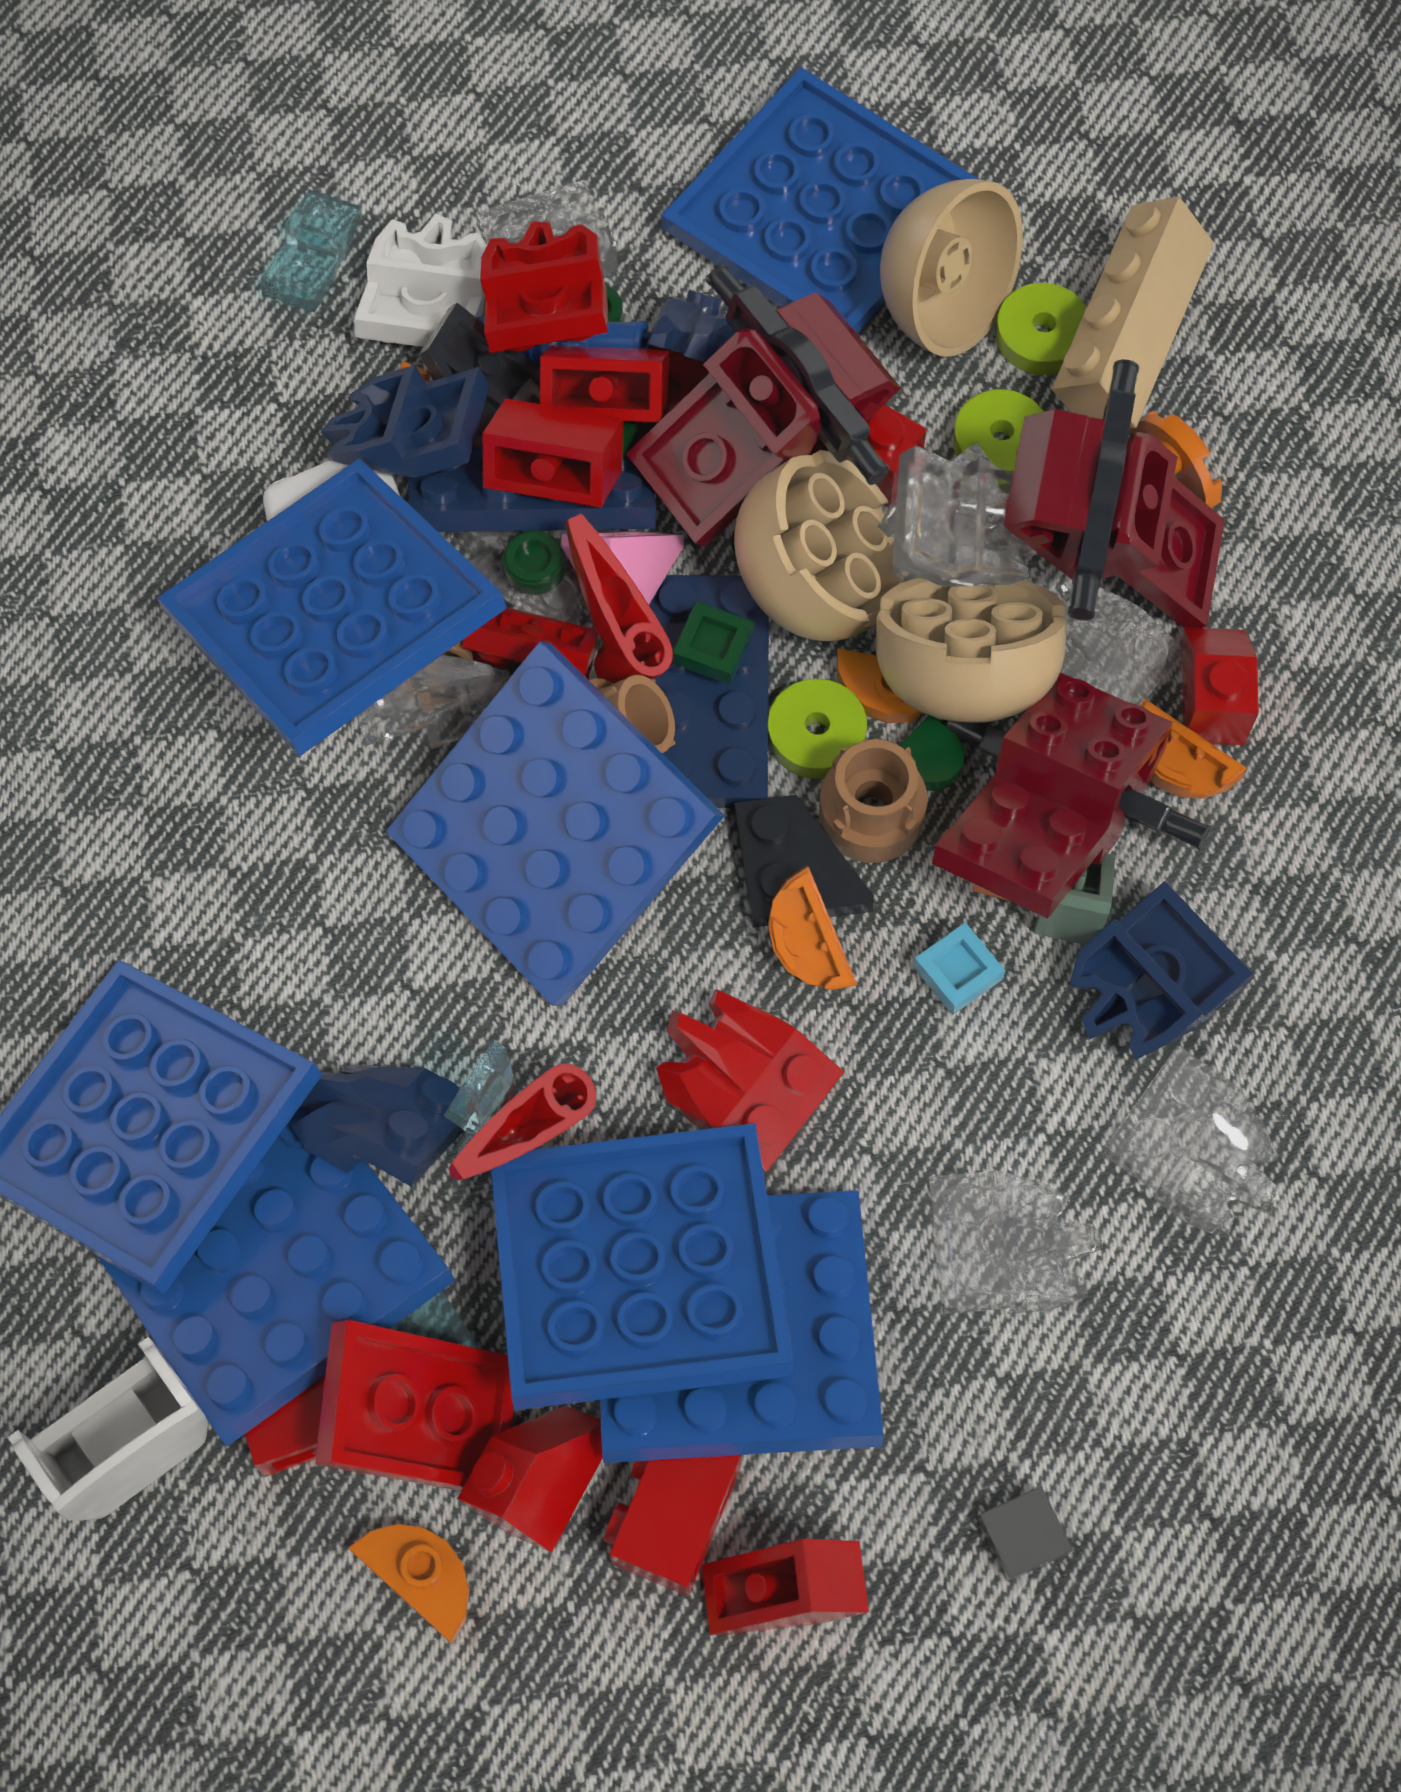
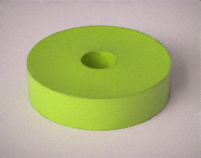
(1035, 306)
(993, 413)
(810, 703)

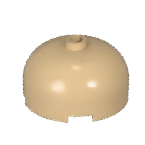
(815, 547)
(970, 647)

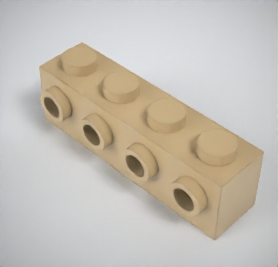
(1135, 305)

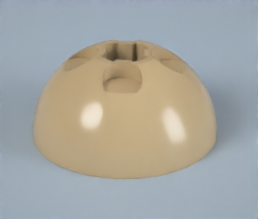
(952, 263)

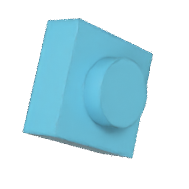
(959, 968)

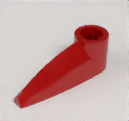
(619, 611)
(528, 1120)

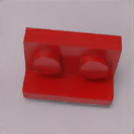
(516, 633)

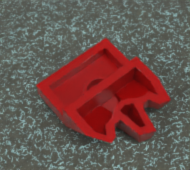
(543, 288)
(746, 1072)

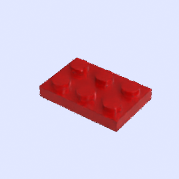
(409, 1405)

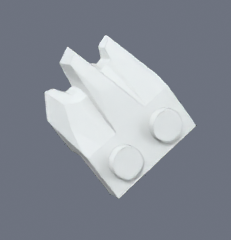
(417, 281)

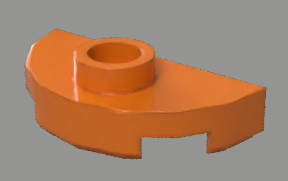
(1190, 451)
(864, 678)
(1192, 764)
(805, 935)
(421, 1572)

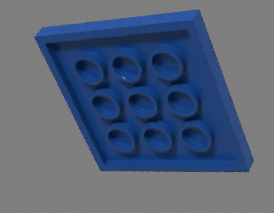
(808, 198)
(331, 605)
(553, 823)
(146, 1123)
(639, 1267)
(274, 1273)
(835, 1379)

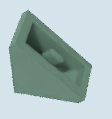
(1084, 907)

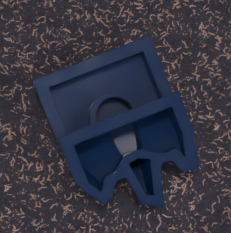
(691, 326)
(410, 423)
(1157, 972)
(380, 1116)

